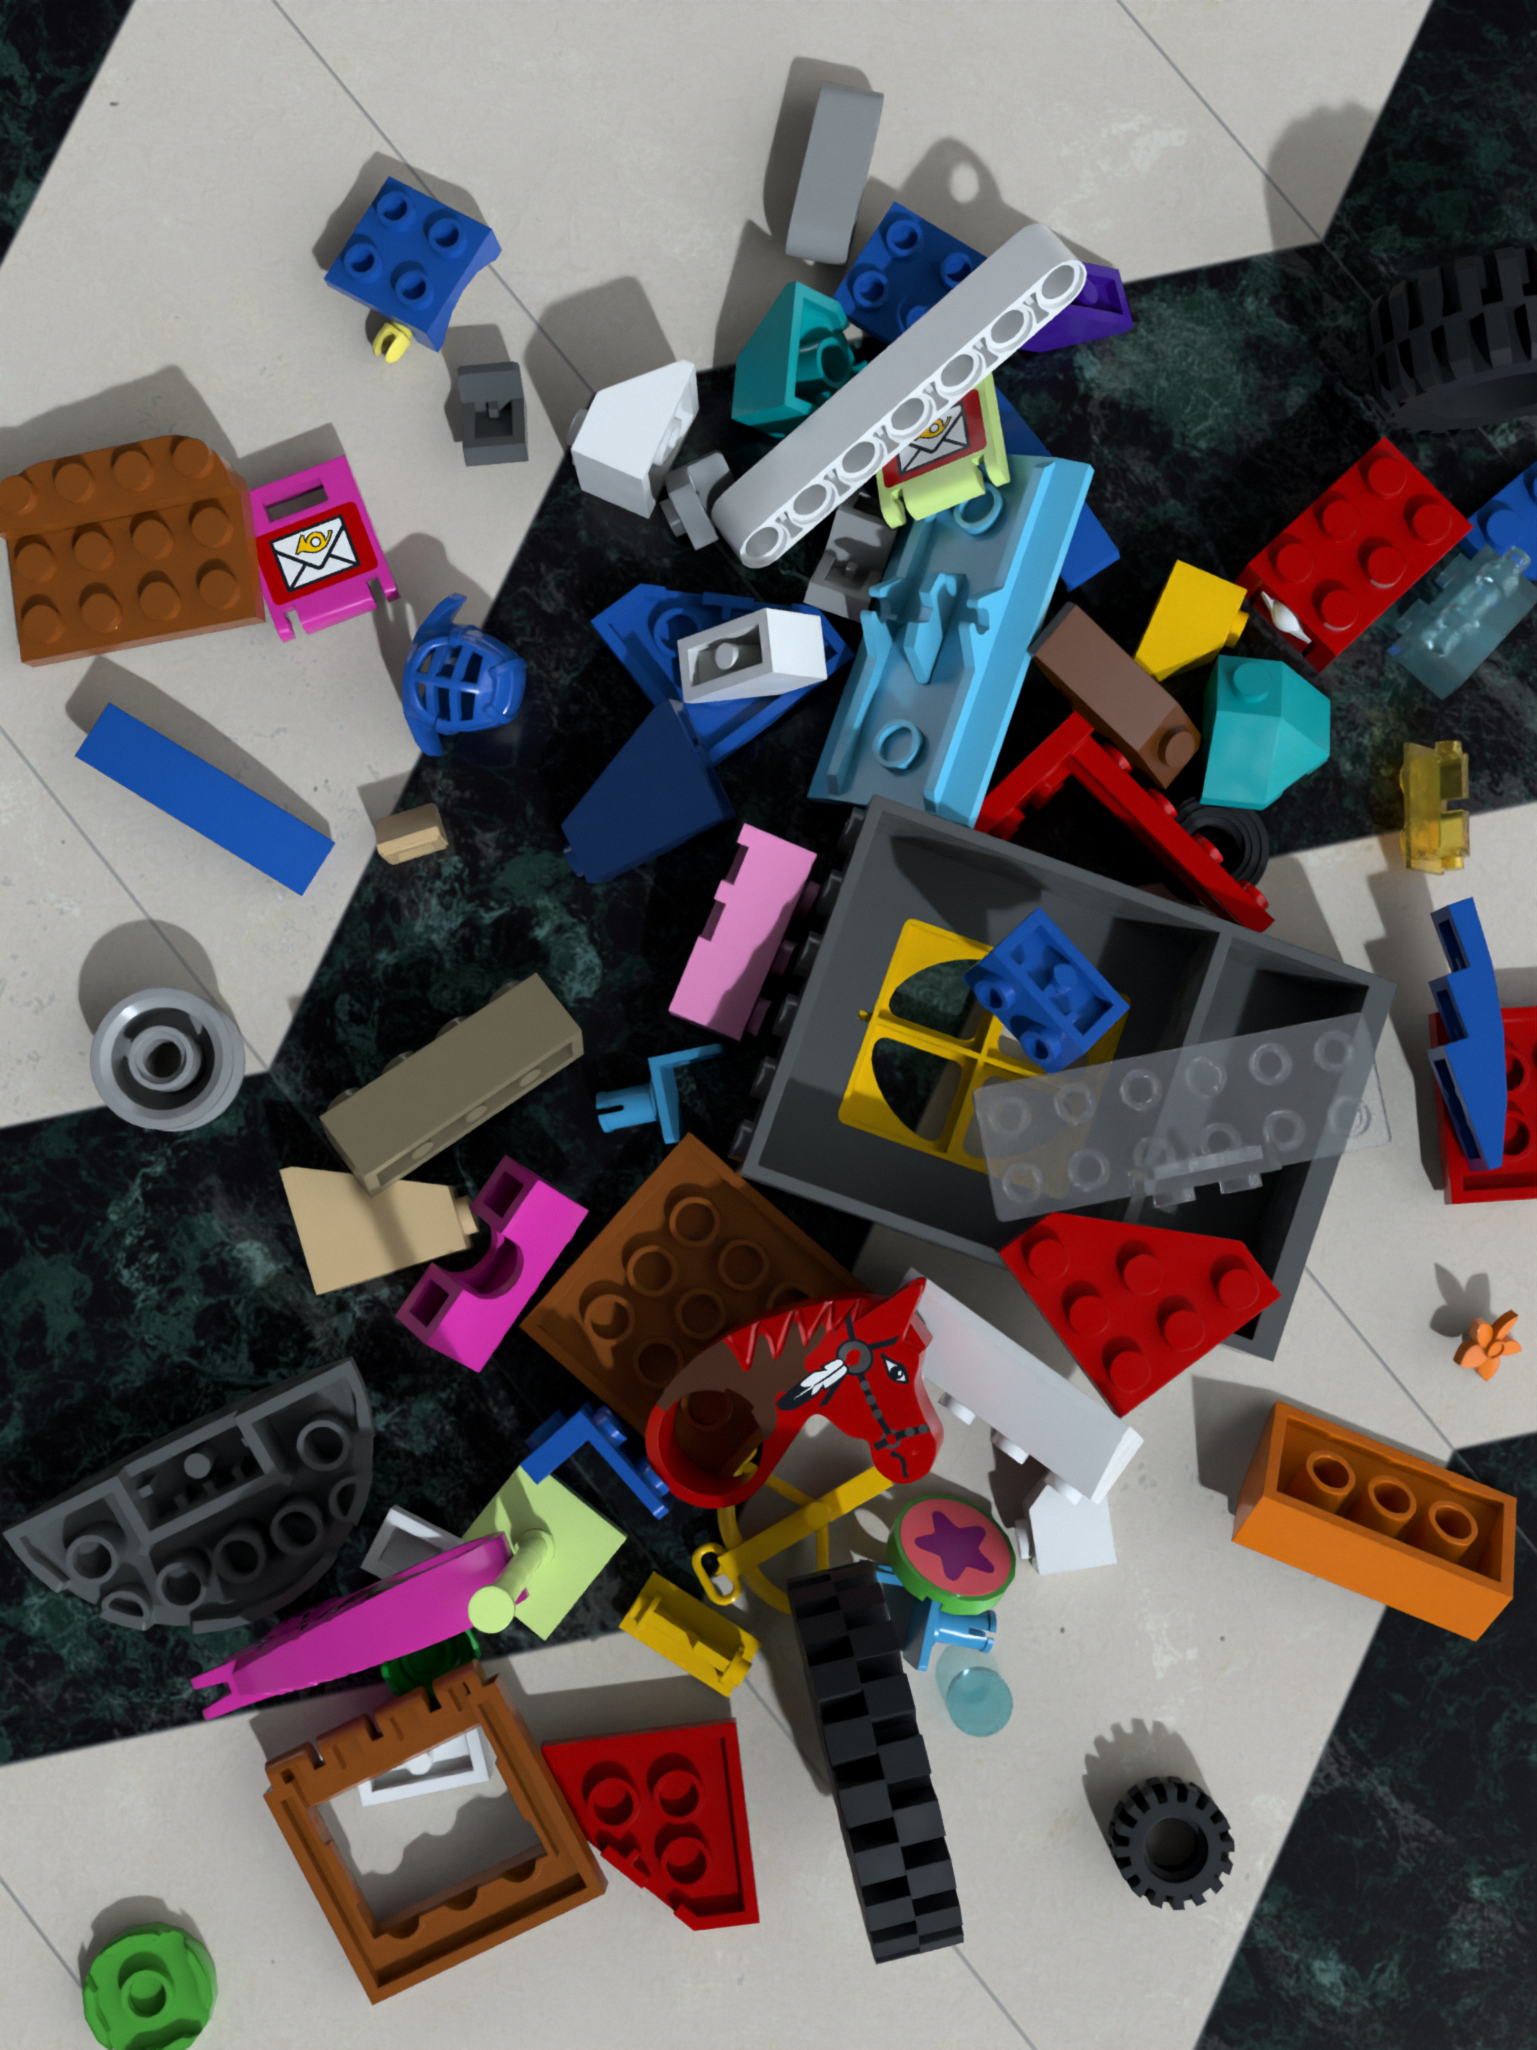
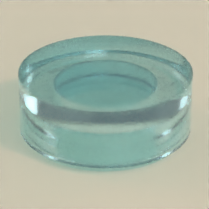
(979, 1701)

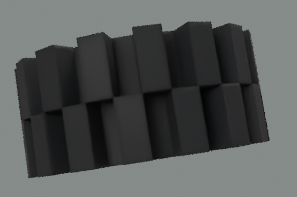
(1189, 1878)

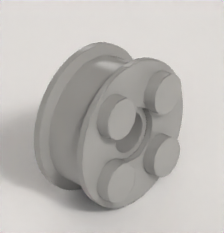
(127, 1049)

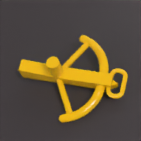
(814, 1516)

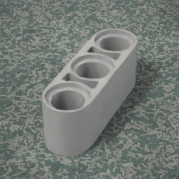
(834, 174)

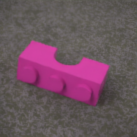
(473, 1309)

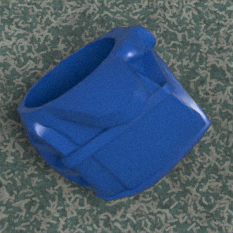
(469, 683)

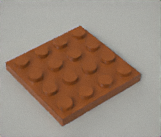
(668, 1279)

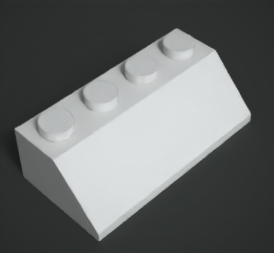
(1022, 1399)

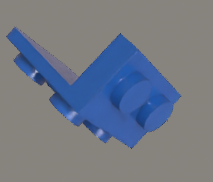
(608, 1433)

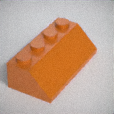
(1378, 1522)

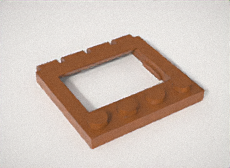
(473, 1912)

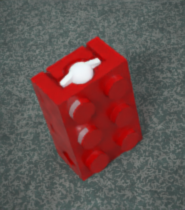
(1352, 554)

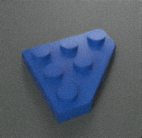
(644, 635)

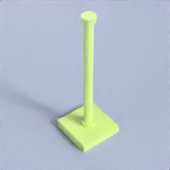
(556, 1548)

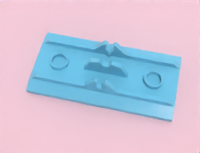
(951, 644)

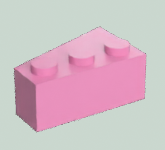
(747, 936)

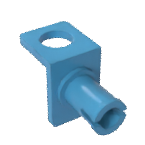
(657, 1099)
(932, 1625)

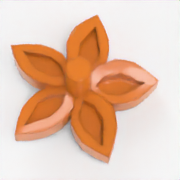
(1487, 1345)

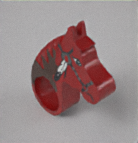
(826, 1356)

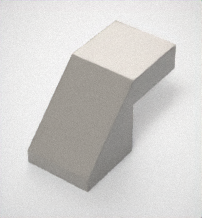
(853, 557)

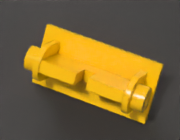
(691, 1634)

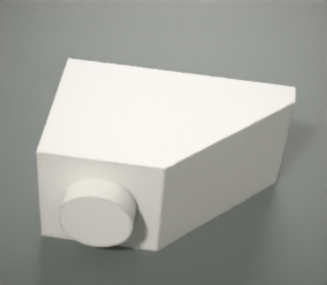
(752, 657)
(1063, 1534)

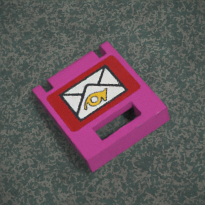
(319, 555)

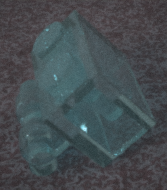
(1466, 619)

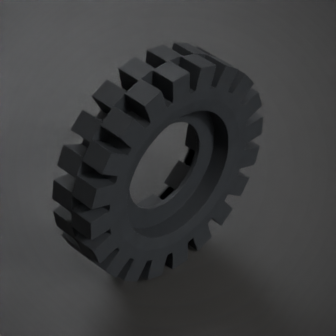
(875, 1762)

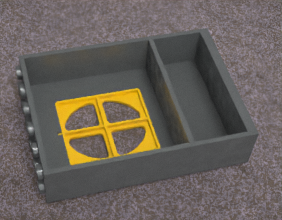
(944, 893)

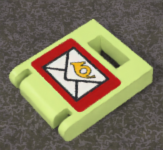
(943, 460)

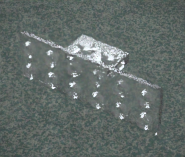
(1181, 1118)

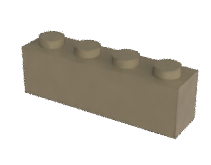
(452, 1083)

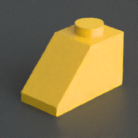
(1190, 622)

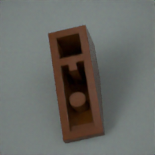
(1116, 696)

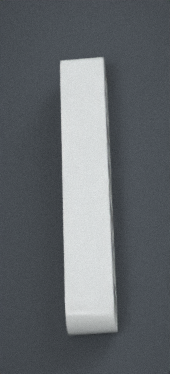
(899, 395)

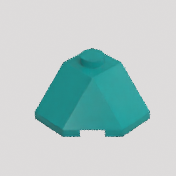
(793, 361)
(1259, 732)

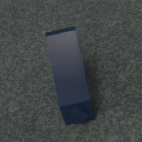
(647, 799)

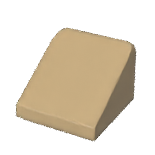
(410, 834)

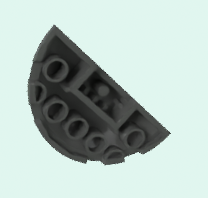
(217, 1513)

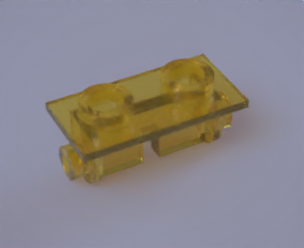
(1432, 836)

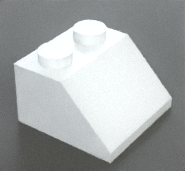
(634, 436)

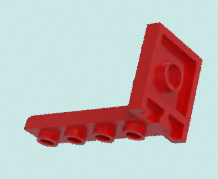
(1144, 814)

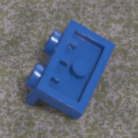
(1045, 993)

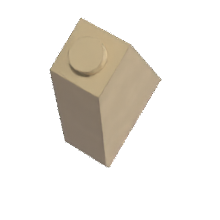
(364, 1238)

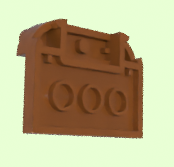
(129, 549)

